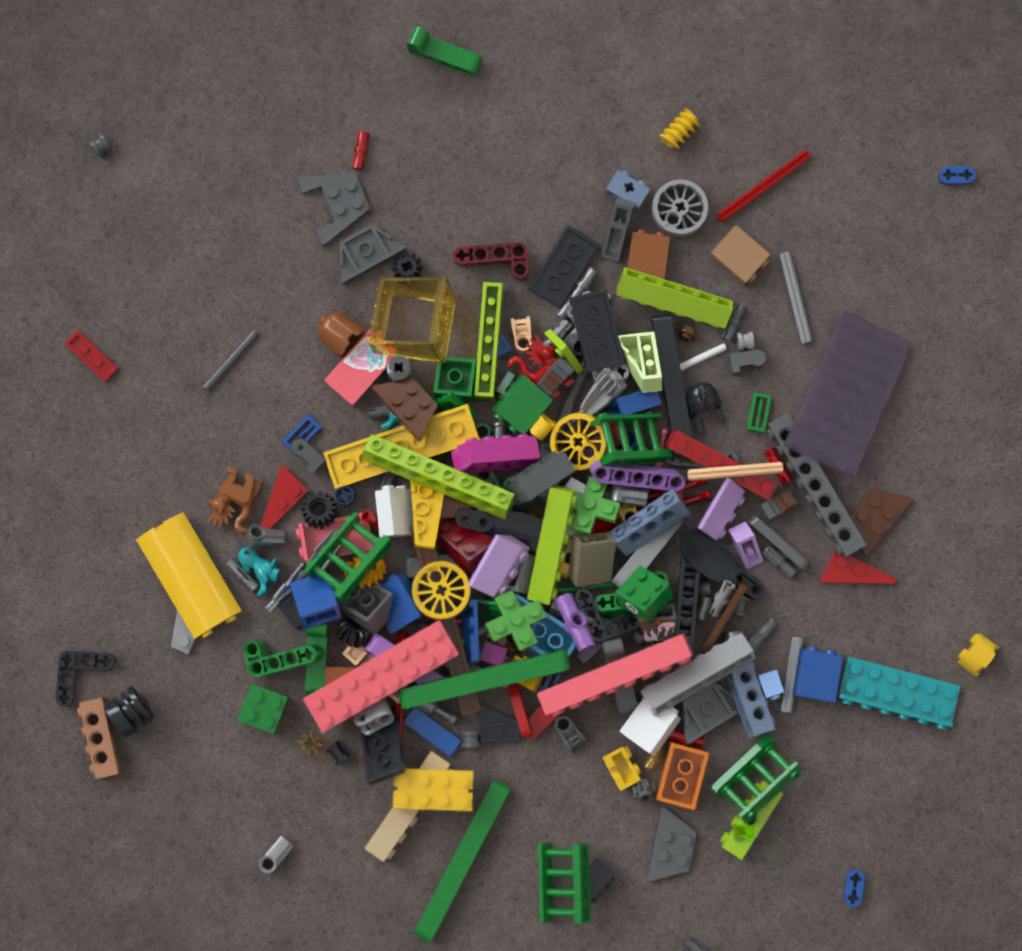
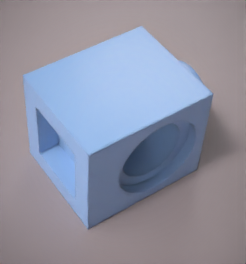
(771, 685)

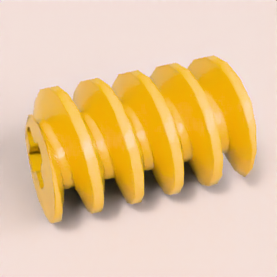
(679, 129)

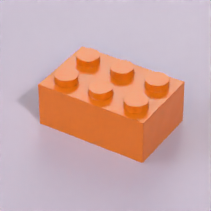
(682, 776)

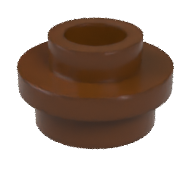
(687, 333)

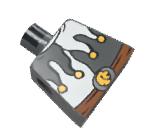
(661, 626)

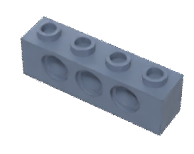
(649, 522)
(746, 707)

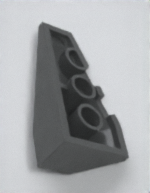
(367, 606)

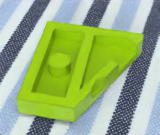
(563, 351)

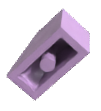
(746, 545)

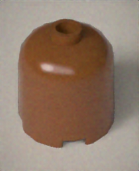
(339, 333)

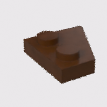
(506, 644)

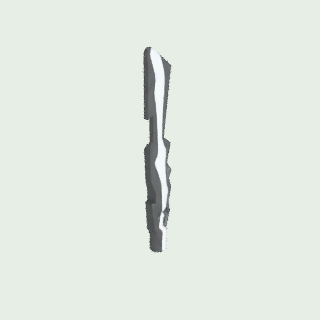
(298, 574)

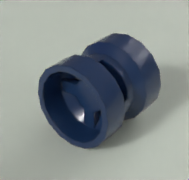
(342, 495)

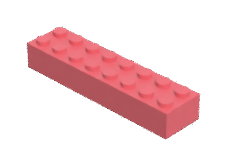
(381, 676)
(610, 676)

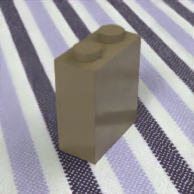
(592, 559)

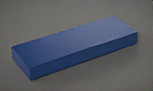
(432, 731)

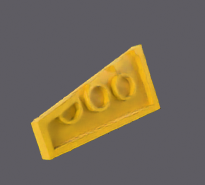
(426, 514)

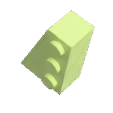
(642, 360)

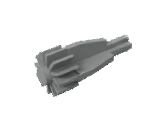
(606, 386)

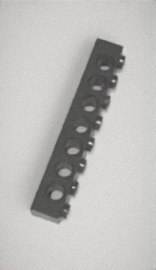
(845, 548)

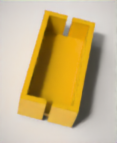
(433, 789)

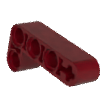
(491, 259)

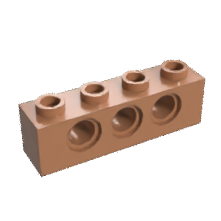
(112, 765)

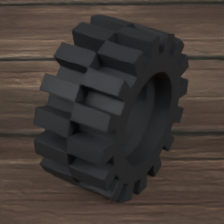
(315, 500)

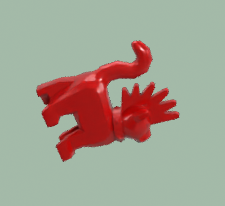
(539, 354)

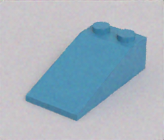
(549, 634)

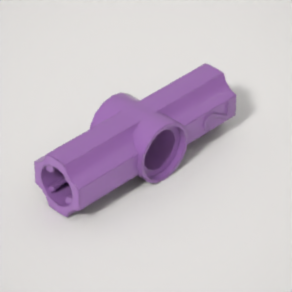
(571, 613)

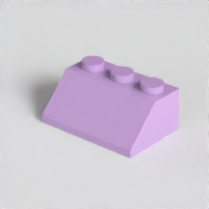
(721, 509)
(499, 565)

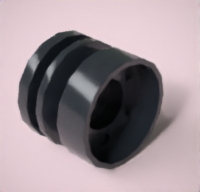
(130, 710)

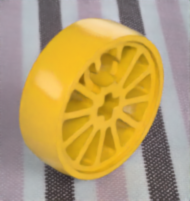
(586, 442)
(428, 569)

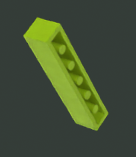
(674, 298)
(489, 341)
(551, 544)

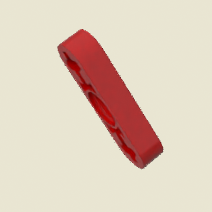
(520, 710)

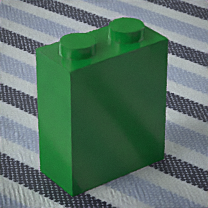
(521, 405)

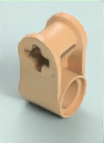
(521, 331)

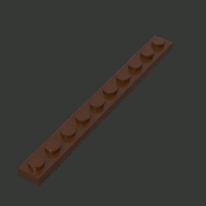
(457, 665)

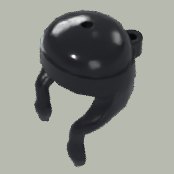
(700, 395)

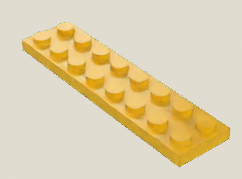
(442, 435)

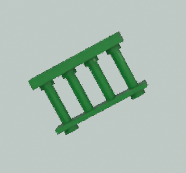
(628, 456)
(367, 560)
(750, 761)
(581, 883)

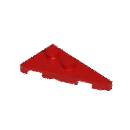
(284, 497)
(853, 571)

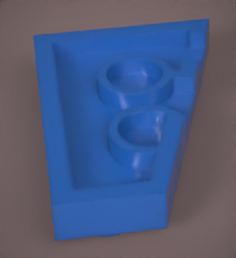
(470, 632)

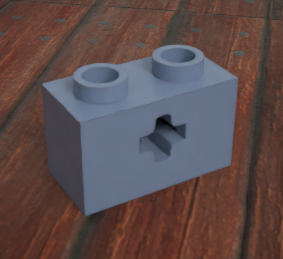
(622, 181)

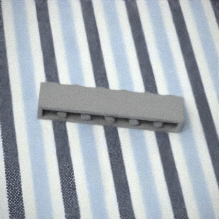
(697, 674)

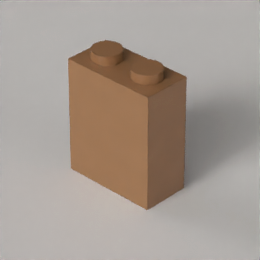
(740, 256)

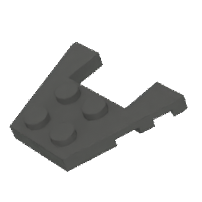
(344, 200)

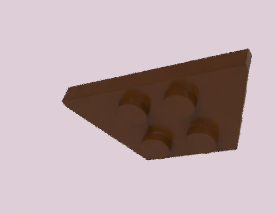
(408, 404)
(877, 514)

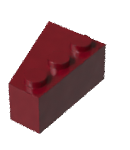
(462, 544)

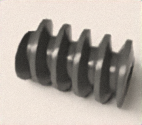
(401, 363)

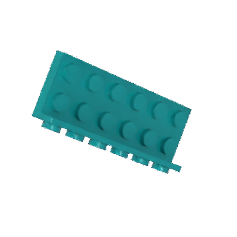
(898, 693)

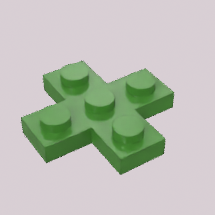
(592, 506)
(515, 620)

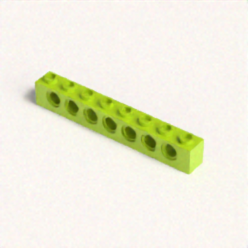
(438, 476)

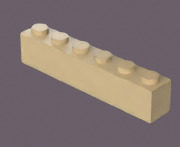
(396, 822)

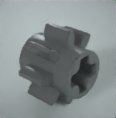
(644, 791)

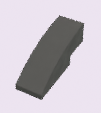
(618, 229)

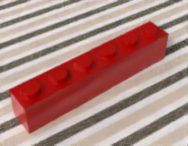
(711, 458)

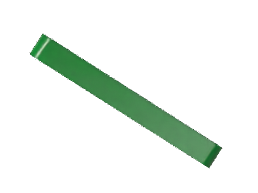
(484, 679)
(462, 860)

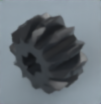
(399, 269)
(352, 633)

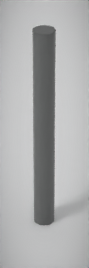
(230, 360)

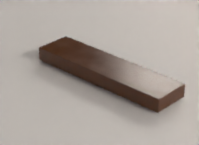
(725, 616)

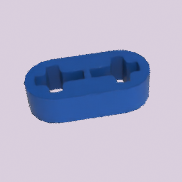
(956, 170)
(858, 889)

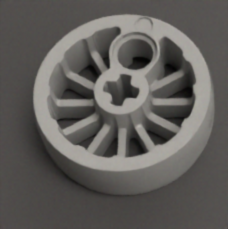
(670, 229)

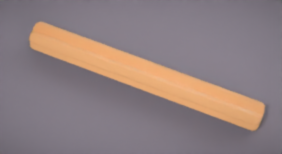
(733, 471)

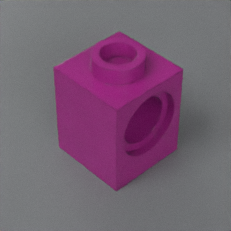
(494, 654)

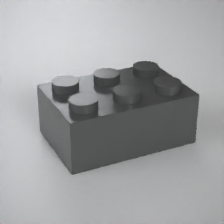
(539, 476)

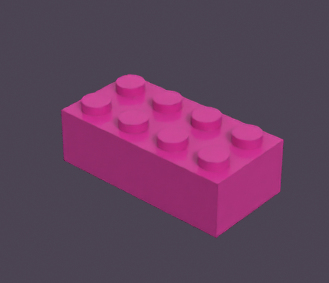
(495, 454)

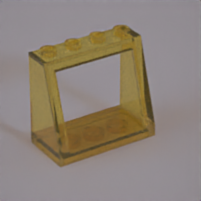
(424, 288)

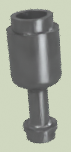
(434, 707)

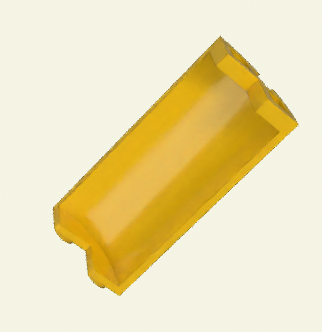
(189, 575)

